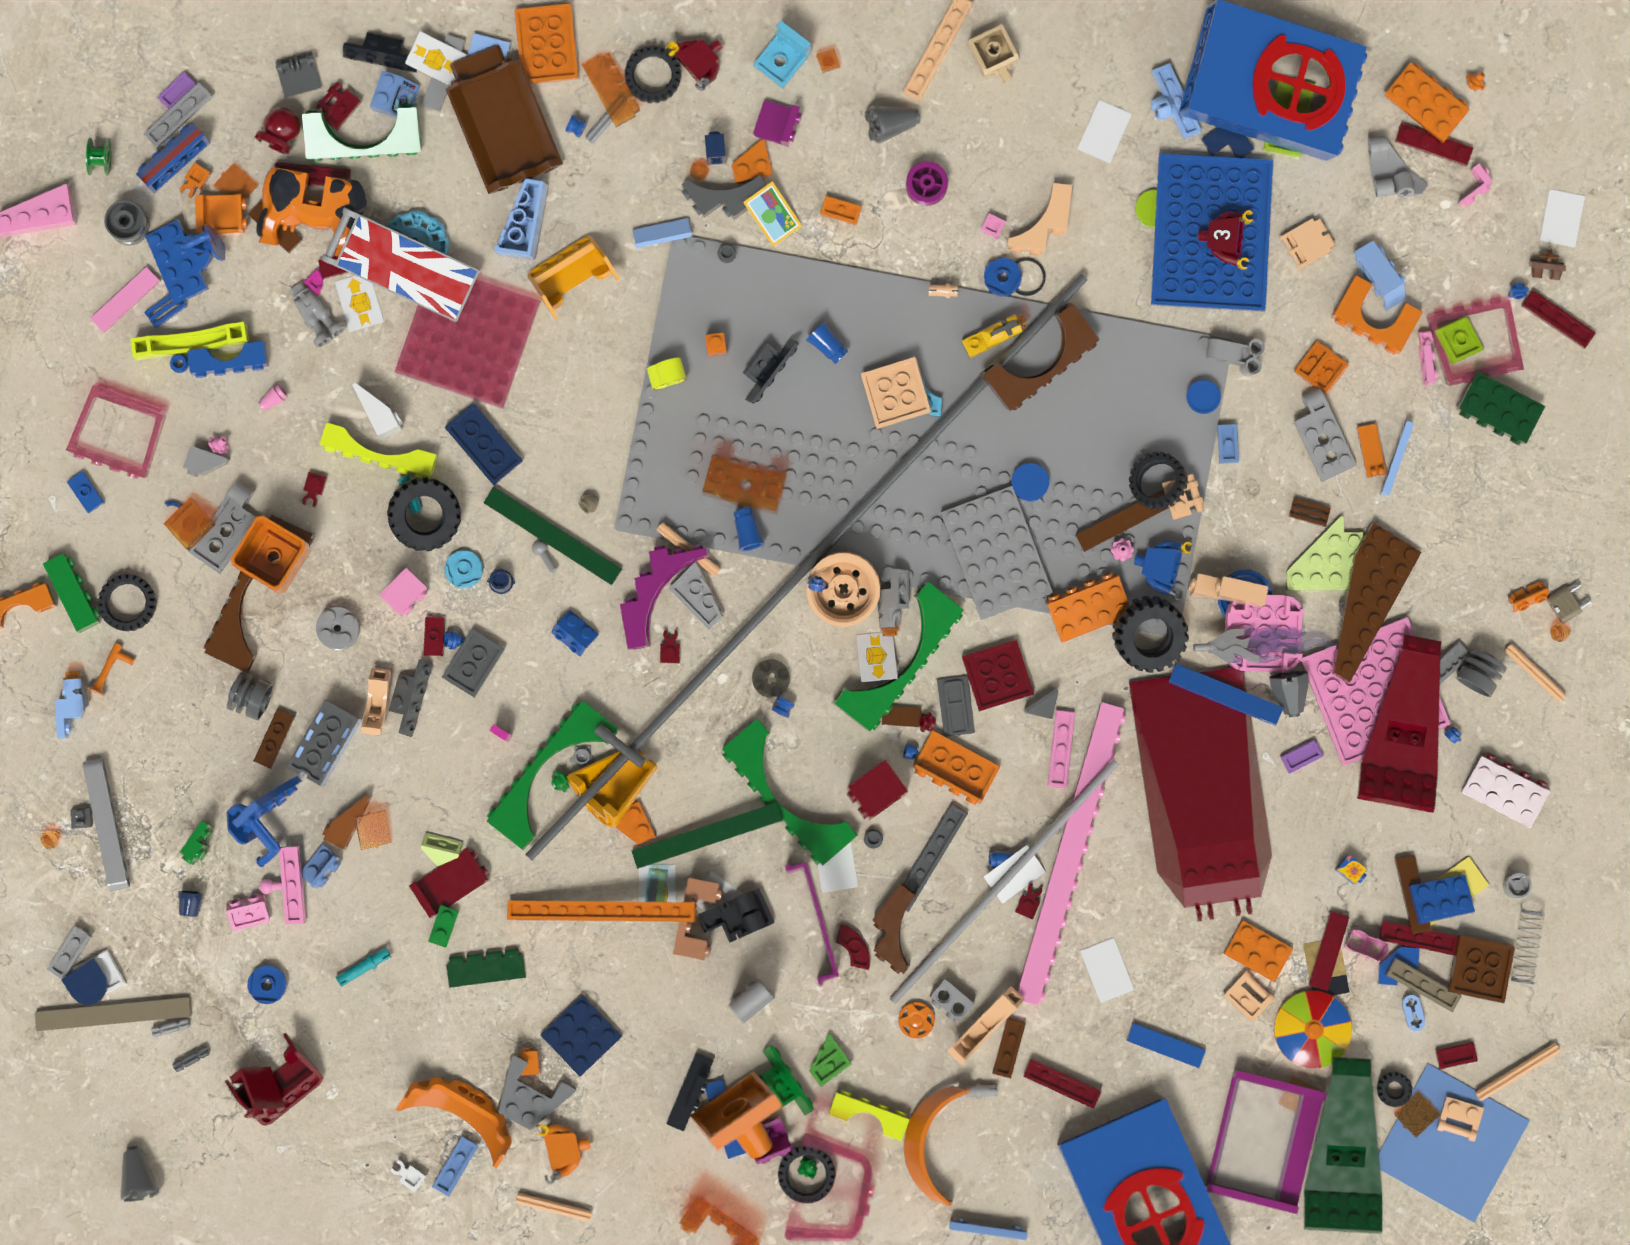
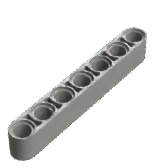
(106, 824)

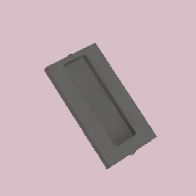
(955, 706)

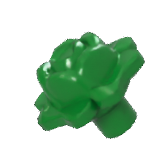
(560, 781)
(808, 1168)

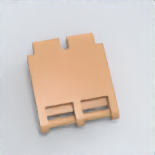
(1308, 242)

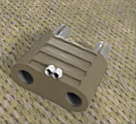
(1565, 604)

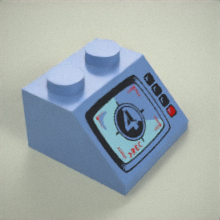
(393, 91)

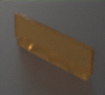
(607, 86)

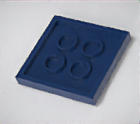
(581, 1035)

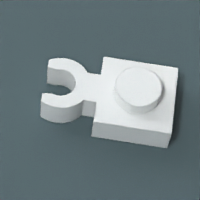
(411, 1177)

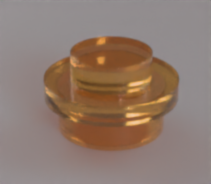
(699, 170)

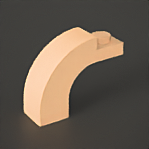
(377, 701)

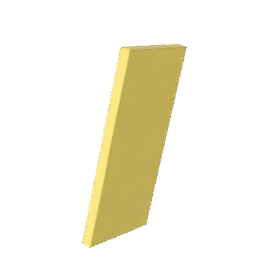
(1475, 879)

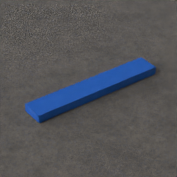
(1226, 695)

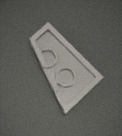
(697, 596)

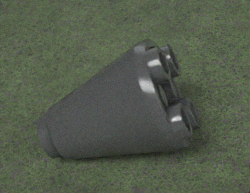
(890, 121)

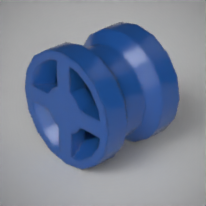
(576, 126)
(783, 707)

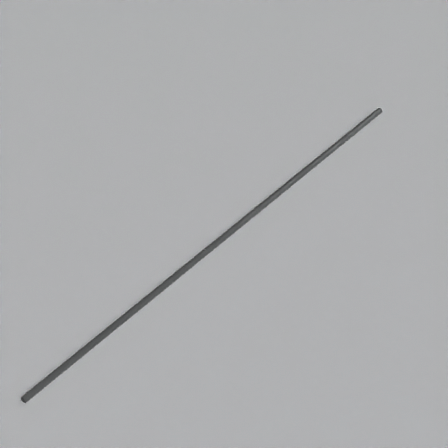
(802, 571)

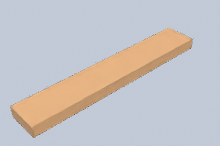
(937, 49)

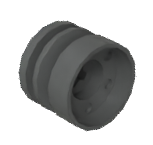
(1482, 670)

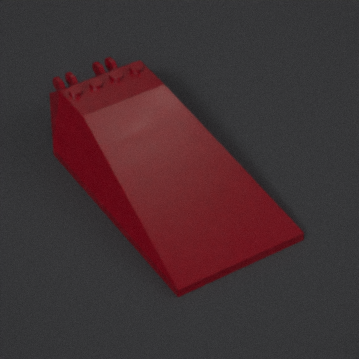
(1202, 793)

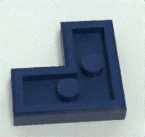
(1221, 138)

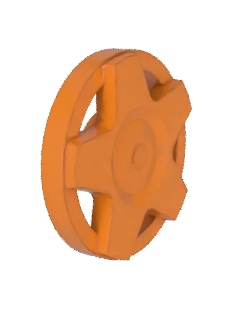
(916, 1020)

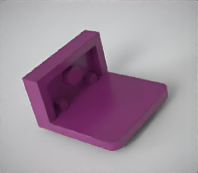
(777, 123)
(778, 1136)

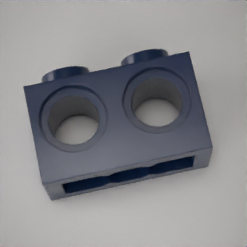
(715, 148)

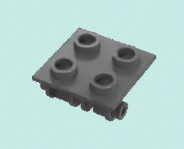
(298, 74)

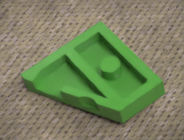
(829, 1062)

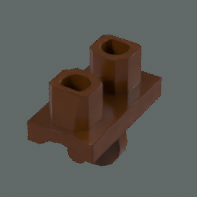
(1555, 267)

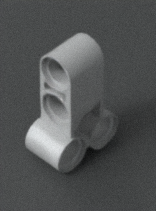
(1236, 354)

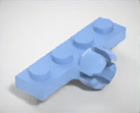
(1170, 101)

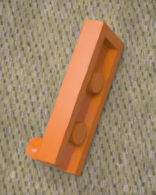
(1371, 450)

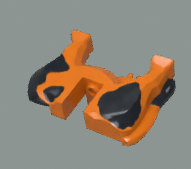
(285, 205)

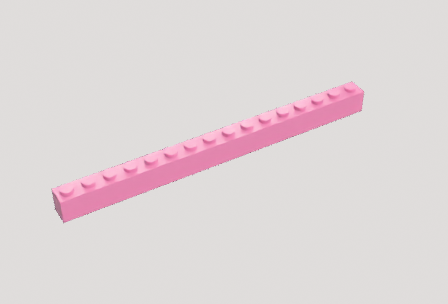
(1068, 857)

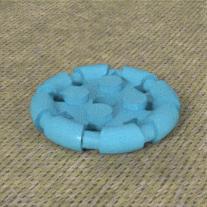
(418, 232)

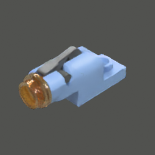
(73, 703)

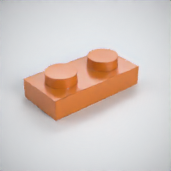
(840, 210)

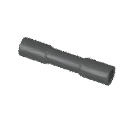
(630, 753)

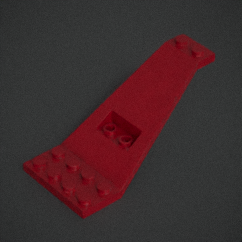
(1398, 768)

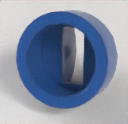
(910, 751)

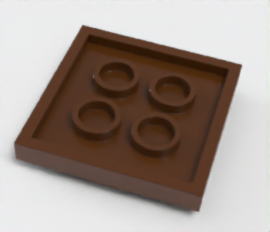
(1481, 969)

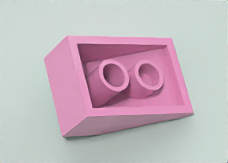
(404, 592)

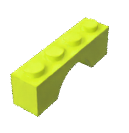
(893, 1124)

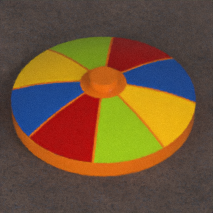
(1312, 1029)

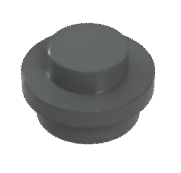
(726, 253)
(873, 838)

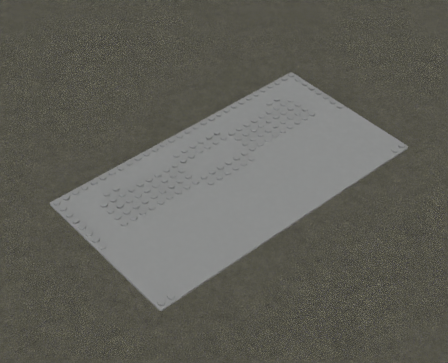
(822, 432)

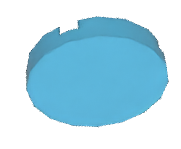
(463, 569)

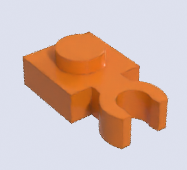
(196, 177)

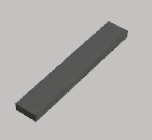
(934, 850)

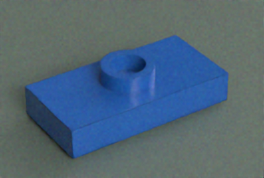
(85, 492)

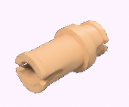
(943, 290)

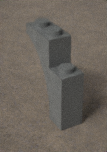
(709, 200)

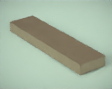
(1423, 984)

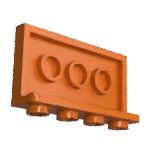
(1427, 102)
(1087, 606)
(955, 768)

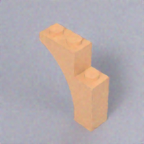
(1053, 220)
(1228, 589)
(986, 1025)

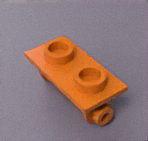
(1537, 594)

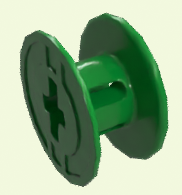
(98, 156)

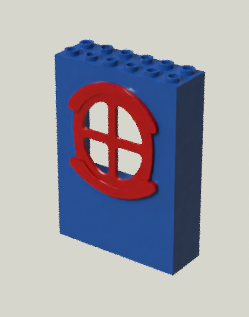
(1233, 71)
(1128, 1158)

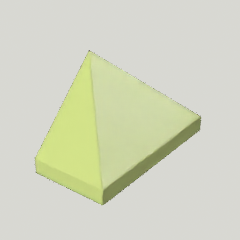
(440, 848)

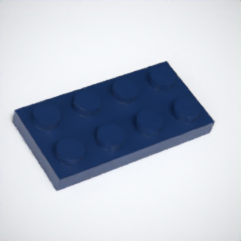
(483, 444)

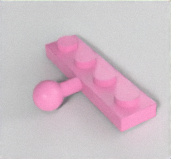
(291, 885)

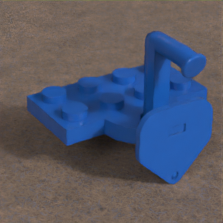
(180, 258)
(244, 821)

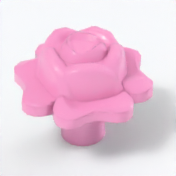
(218, 445)
(1122, 550)

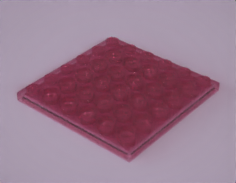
(475, 353)

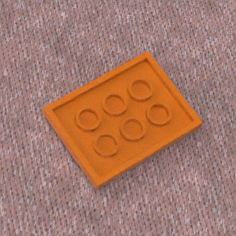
(547, 43)

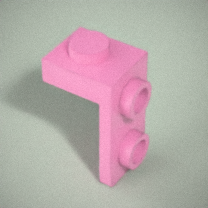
(1482, 176)

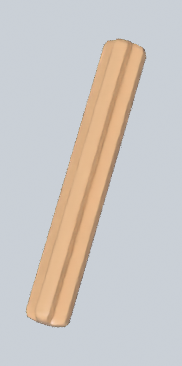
(682, 543)
(1535, 672)
(554, 1207)

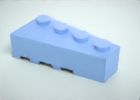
(524, 222)

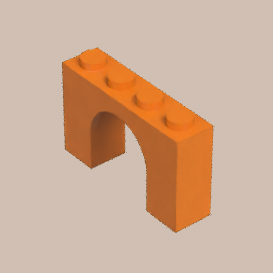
(1350, 314)

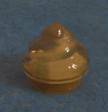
(1560, 632)
(50, 839)

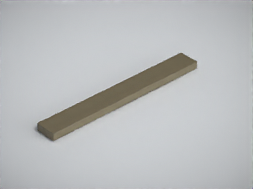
(113, 1014)

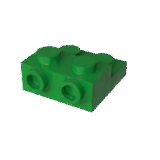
(194, 847)

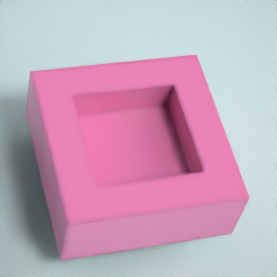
(993, 226)

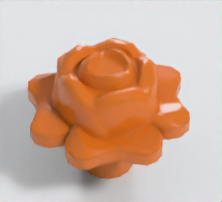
(1475, 81)

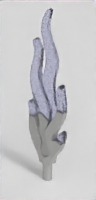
(1228, 646)

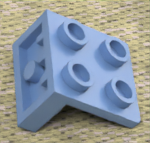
(320, 866)

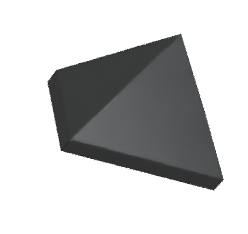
(1045, 706)

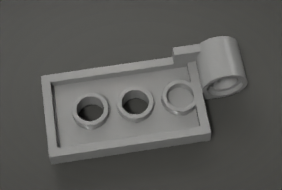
(1323, 422)
(230, 515)

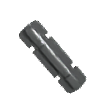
(190, 1059)

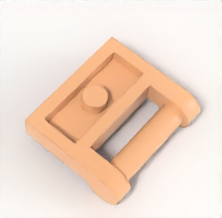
(1244, 1000)
(1462, 1112)

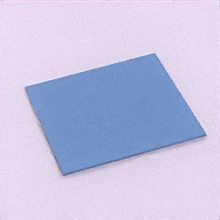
(1448, 1164)

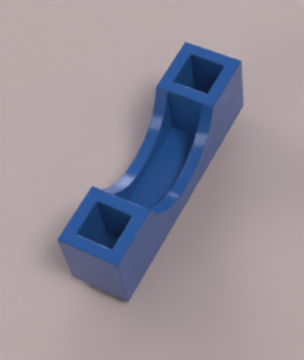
(251, 357)

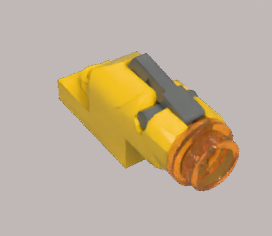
(994, 335)

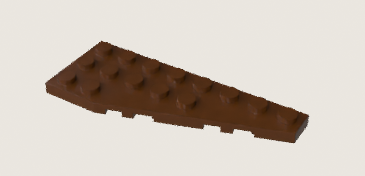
(1376, 580)

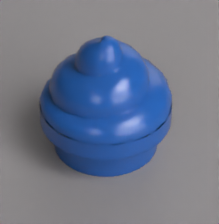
(452, 640)

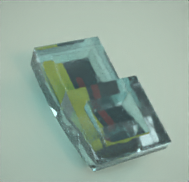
(656, 885)

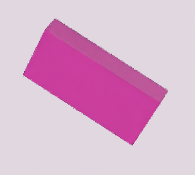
(500, 733)

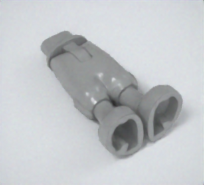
(312, 311)

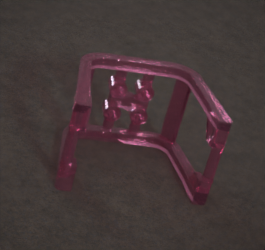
(808, 1234)

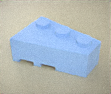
(1381, 274)

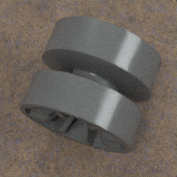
(126, 223)

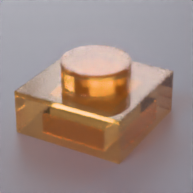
(828, 61)

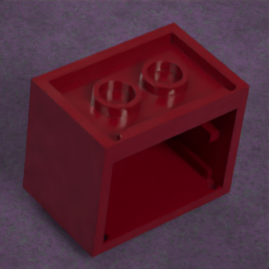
(876, 790)

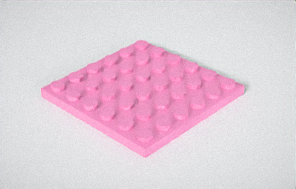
(1353, 707)

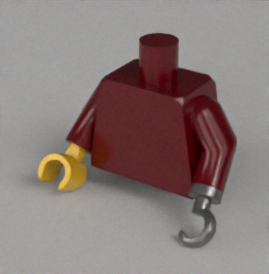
(698, 59)

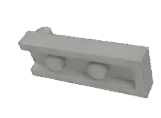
(69, 952)

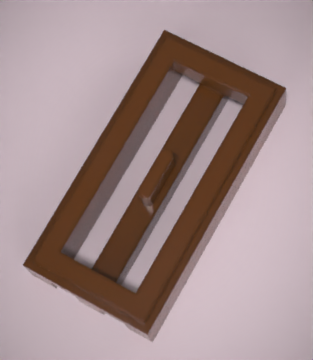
(1325, 516)

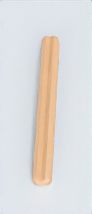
(1517, 1072)

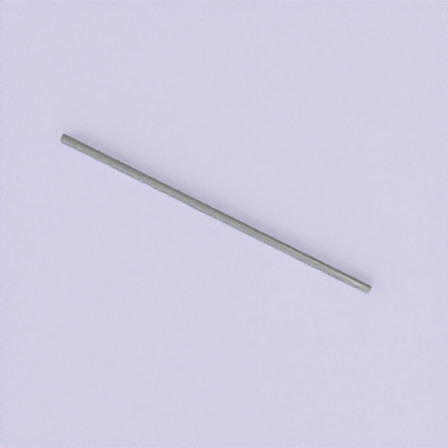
(1004, 881)

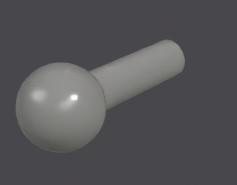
(540, 549)

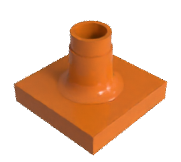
(738, 1116)

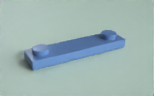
(961, 1225)

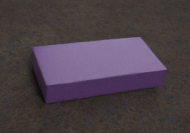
(176, 90)
(1301, 756)

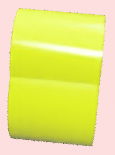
(666, 373)

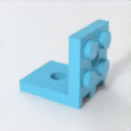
(791, 48)

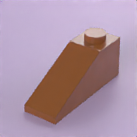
(343, 827)

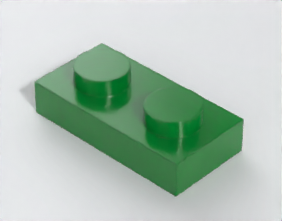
(443, 926)

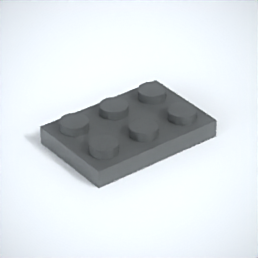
(473, 663)

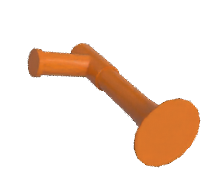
(113, 655)

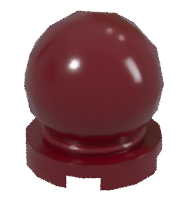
(280, 127)

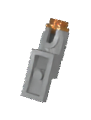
(892, 601)

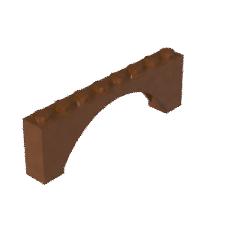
(228, 638)

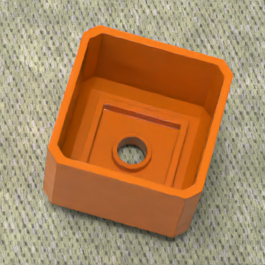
(257, 544)

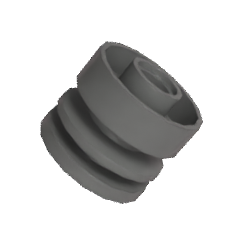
(252, 697)

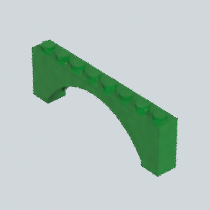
(937, 617)
(512, 814)
(820, 839)

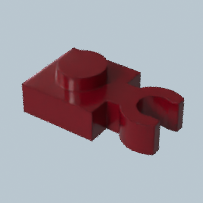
(314, 486)
(670, 652)
(1028, 905)

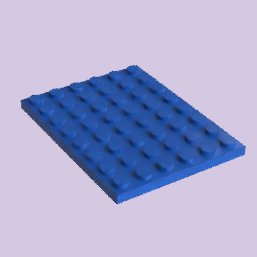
(1188, 197)

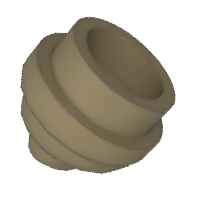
(588, 503)

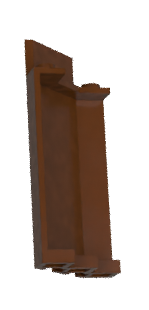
(501, 119)

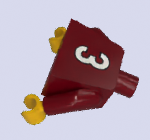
(1226, 237)

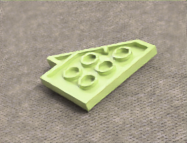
(1326, 562)

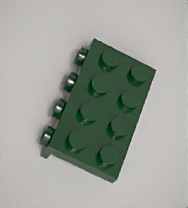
(1500, 408)

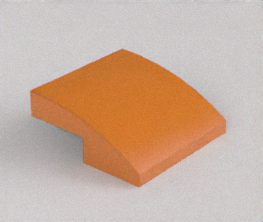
(1321, 368)

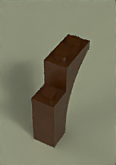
(890, 920)

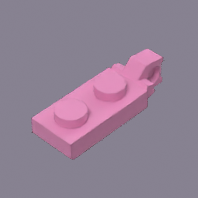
(1427, 357)

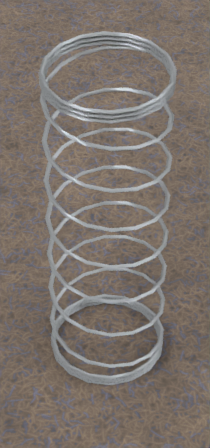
(1517, 979)

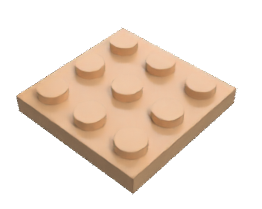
(896, 392)

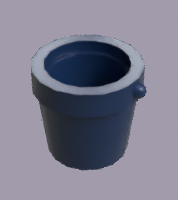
(501, 581)
(189, 903)

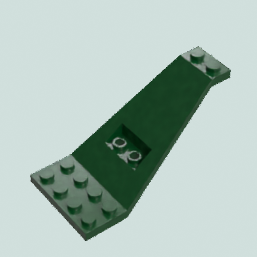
(1345, 1192)

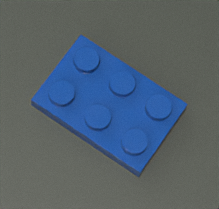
(1441, 899)

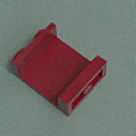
(261, 1091)

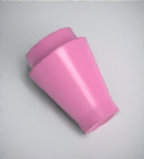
(273, 397)

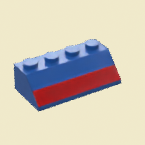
(172, 158)

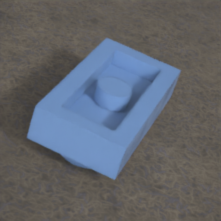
(1228, 444)

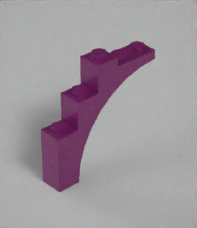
(664, 565)

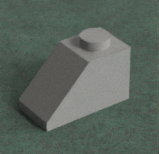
(203, 462)

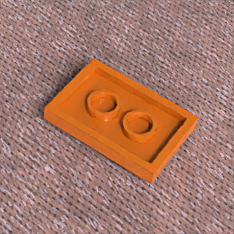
(1258, 951)

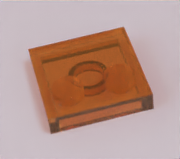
(189, 524)

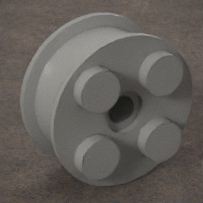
(337, 617)

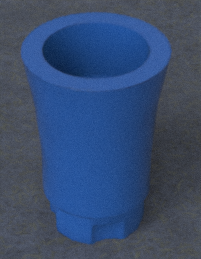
(827, 343)
(747, 530)

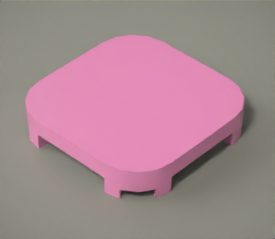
(1277, 613)

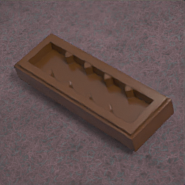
(274, 738)

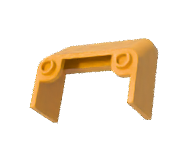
(568, 270)

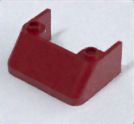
(293, 1079)

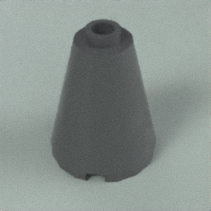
(137, 1176)

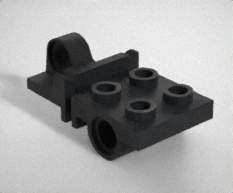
(740, 916)

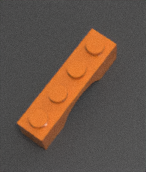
(38, 598)

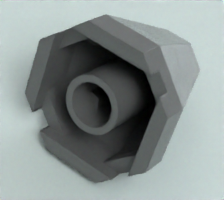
(1291, 691)

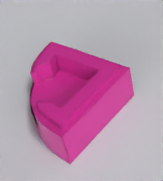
(315, 282)

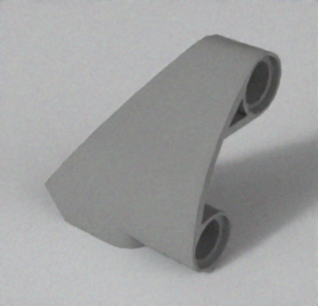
(1390, 173)

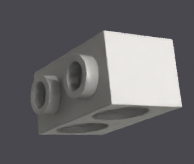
(954, 997)

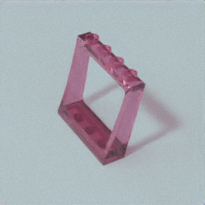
(1513, 365)
(129, 401)

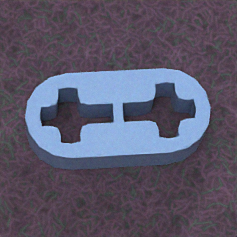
(1417, 1011)

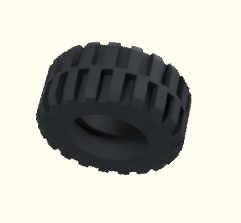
(424, 540)
(1163, 654)

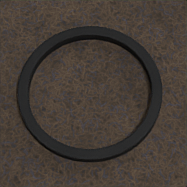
(1044, 276)

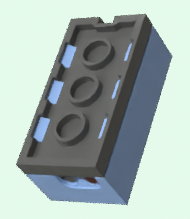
(324, 743)

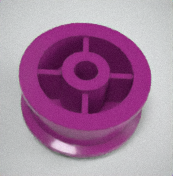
(924, 194)

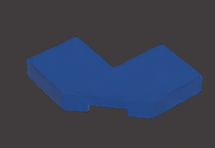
(1407, 955)

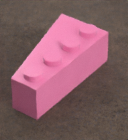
(40, 213)

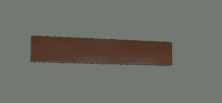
(1117, 524)

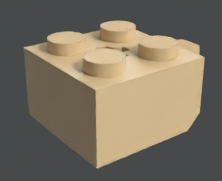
(994, 63)

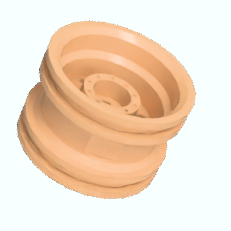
(863, 604)

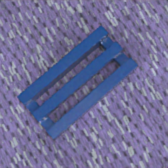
(152, 318)

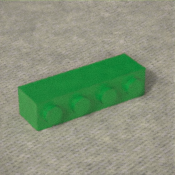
(71, 592)

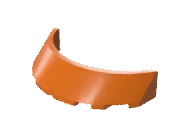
(465, 1103)
(916, 1135)

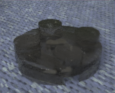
(775, 688)

